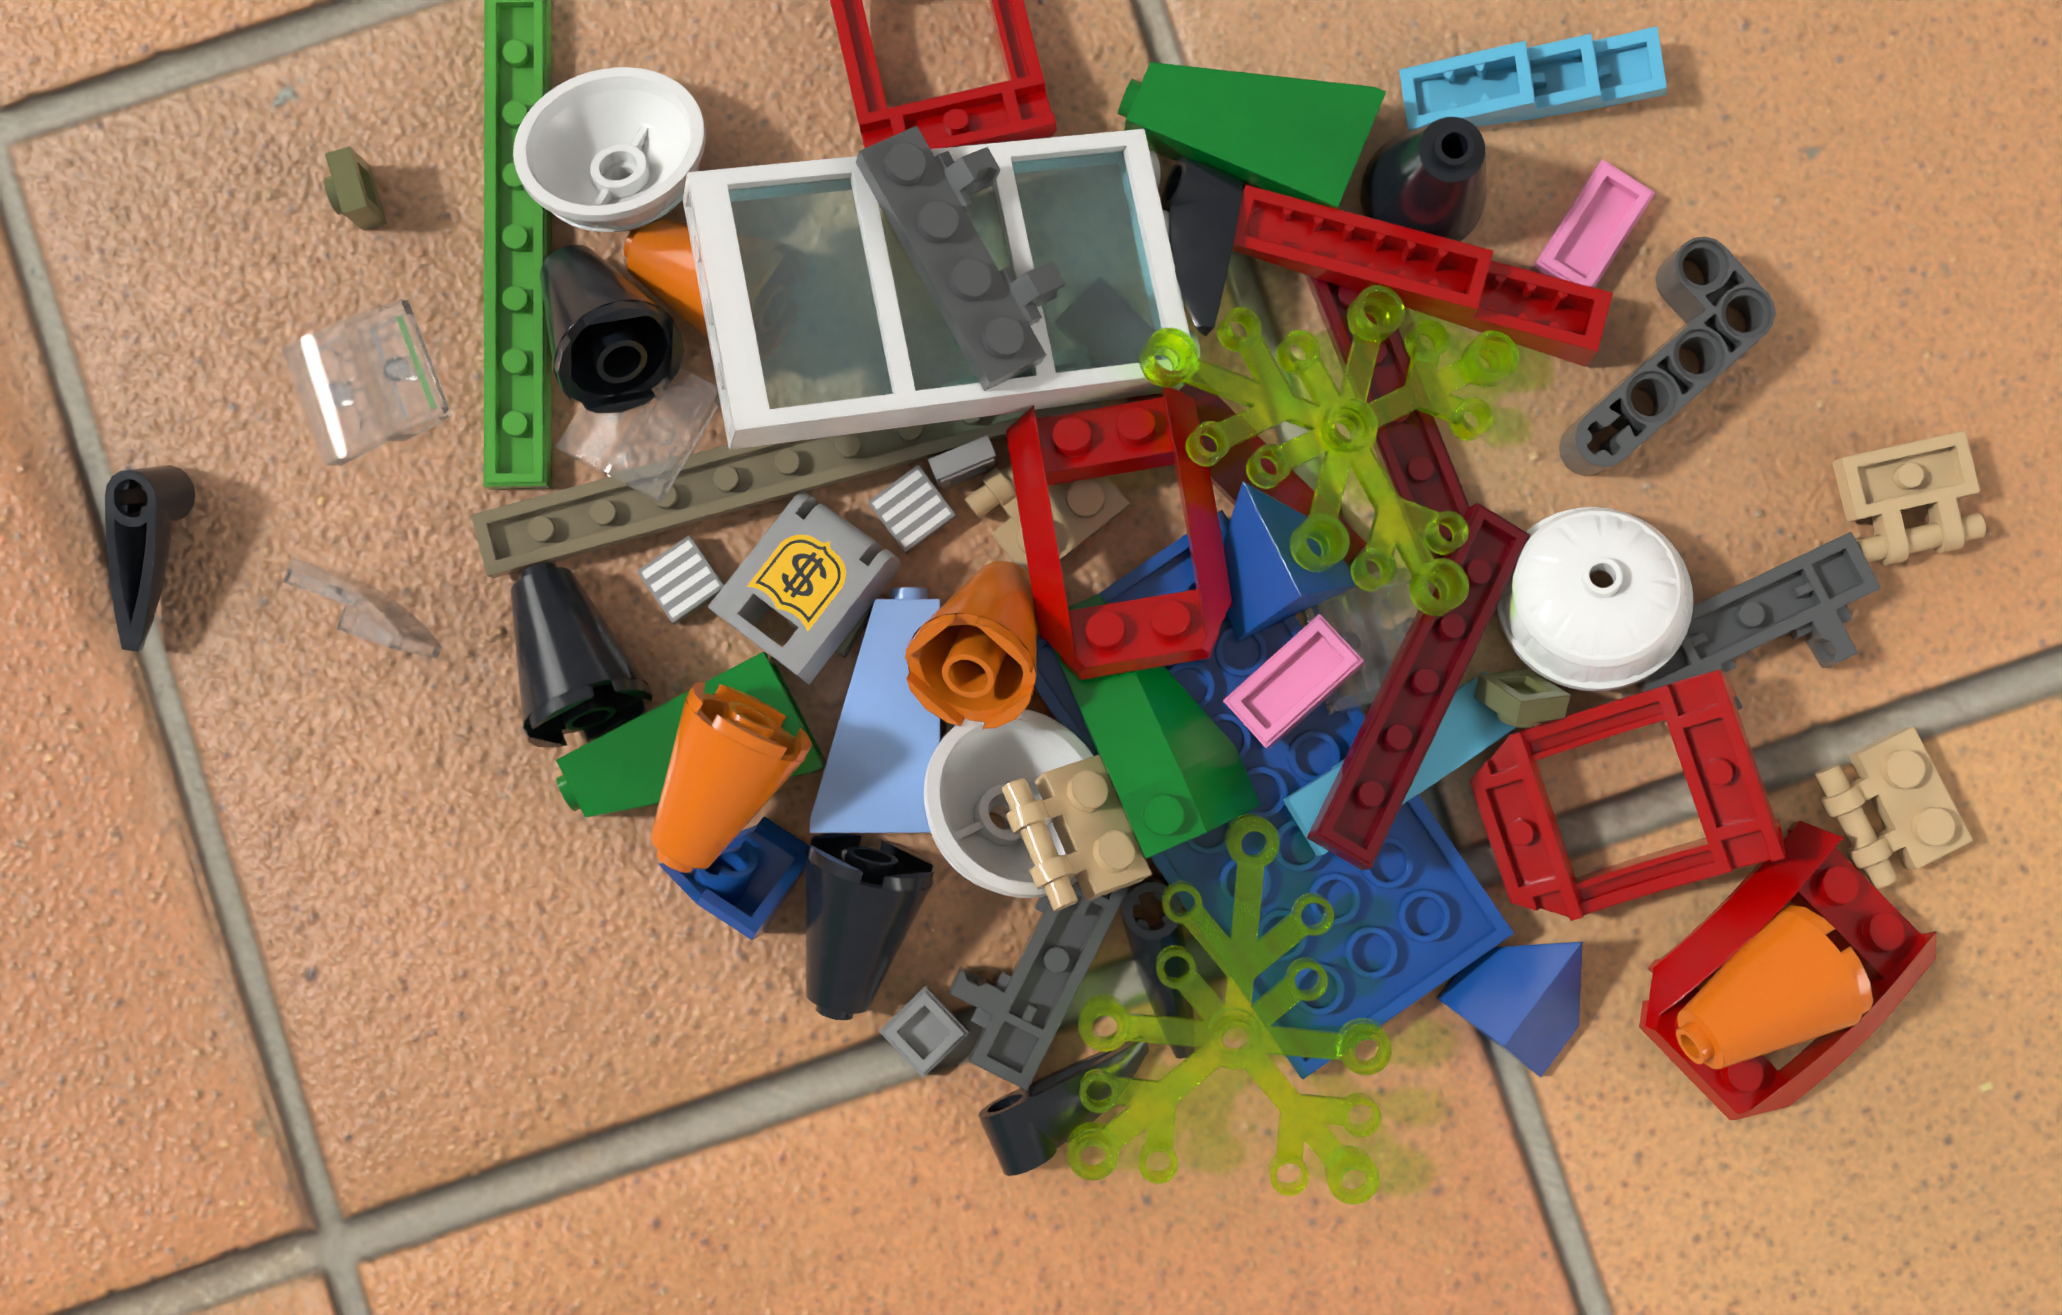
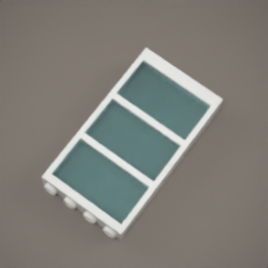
(835, 334)

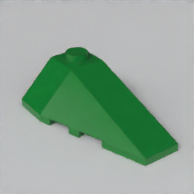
(1161, 753)

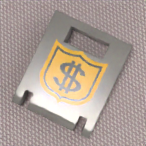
(813, 574)

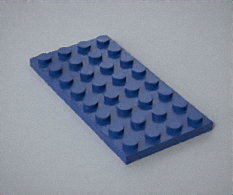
(1393, 925)

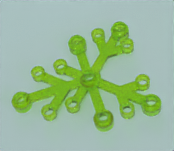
(1272, 402)
(1242, 960)

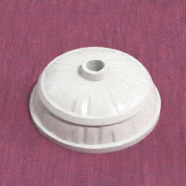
(610, 148)
(1591, 633)
(966, 785)

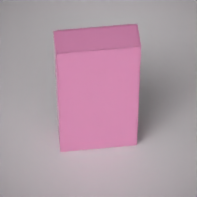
(1594, 227)
(1294, 682)

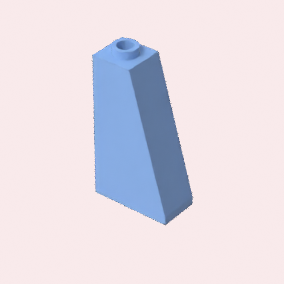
(883, 731)

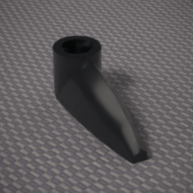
(1203, 227)
(138, 537)
(1147, 943)
(1033, 1123)

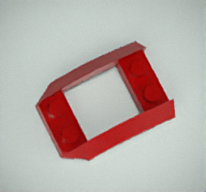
(975, 116)
(1102, 444)
(1717, 770)
(1829, 885)

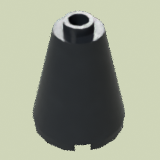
(1429, 179)
(605, 333)
(569, 661)
(857, 917)

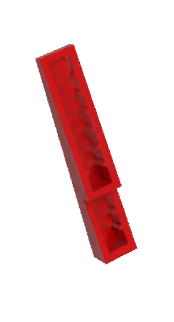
(1426, 272)

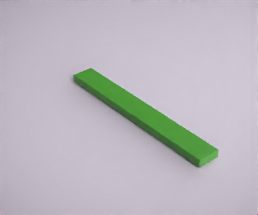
(514, 251)

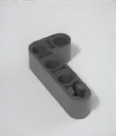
(1661, 374)

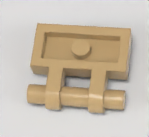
(1909, 477)
(1076, 507)
(1908, 798)
(1089, 825)

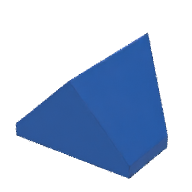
(1262, 571)
(748, 877)
(1521, 999)

